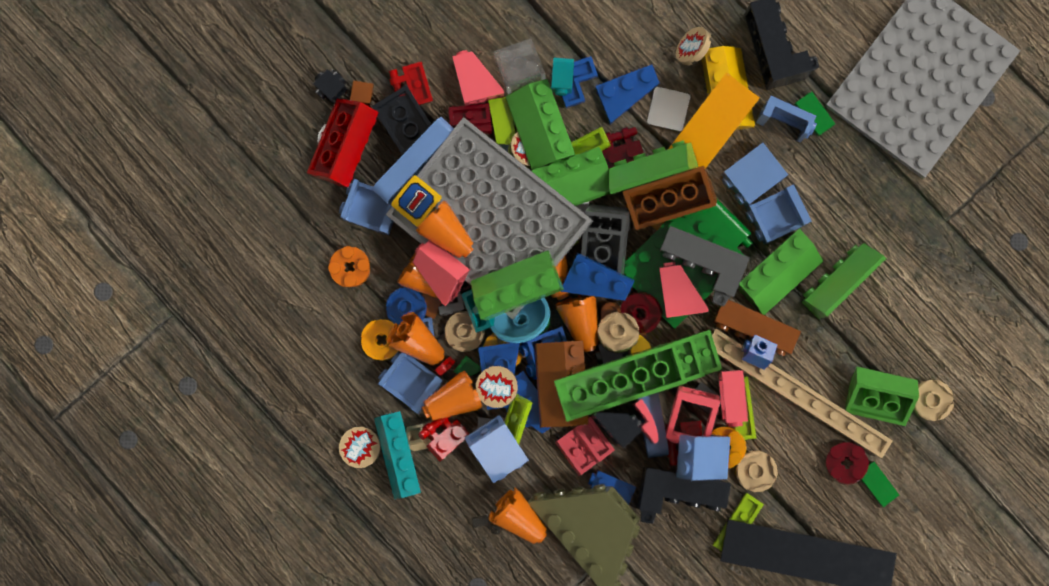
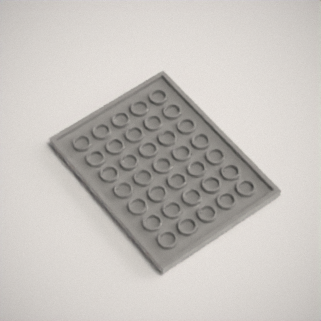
(922, 80)
(498, 204)

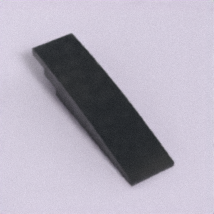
(402, 118)
(806, 556)

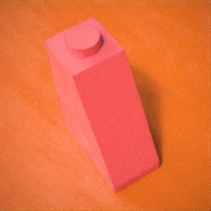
(475, 80)
(440, 270)
(679, 292)

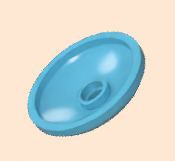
(534, 319)

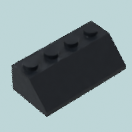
(619, 427)

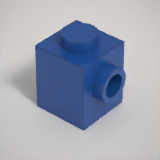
(759, 352)

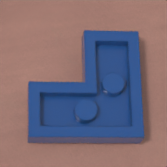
(583, 71)

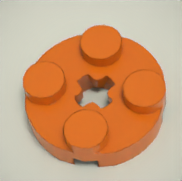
(348, 255)

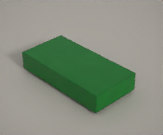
(812, 105)
(879, 485)

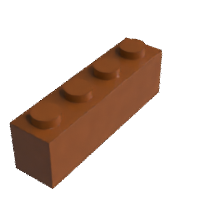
(750, 323)

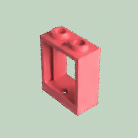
(697, 397)
(733, 398)

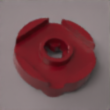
(652, 310)
(854, 454)

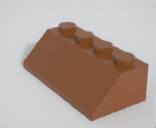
(670, 197)
(552, 363)

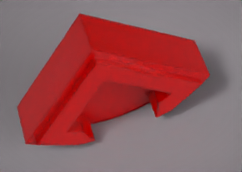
(445, 366)

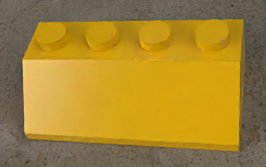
(726, 60)

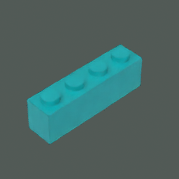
(397, 455)

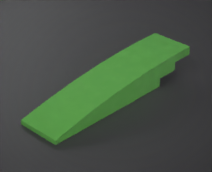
(638, 375)

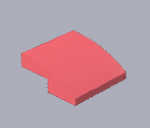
(648, 426)
(584, 446)

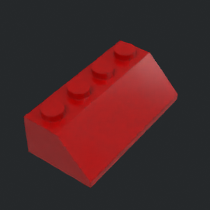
(343, 142)

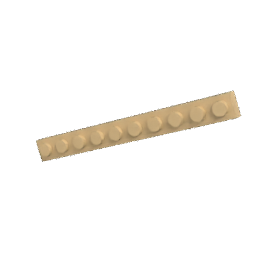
(804, 397)

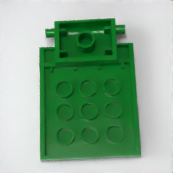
(711, 224)

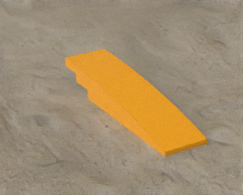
(716, 120)

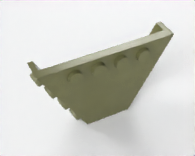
(593, 527)

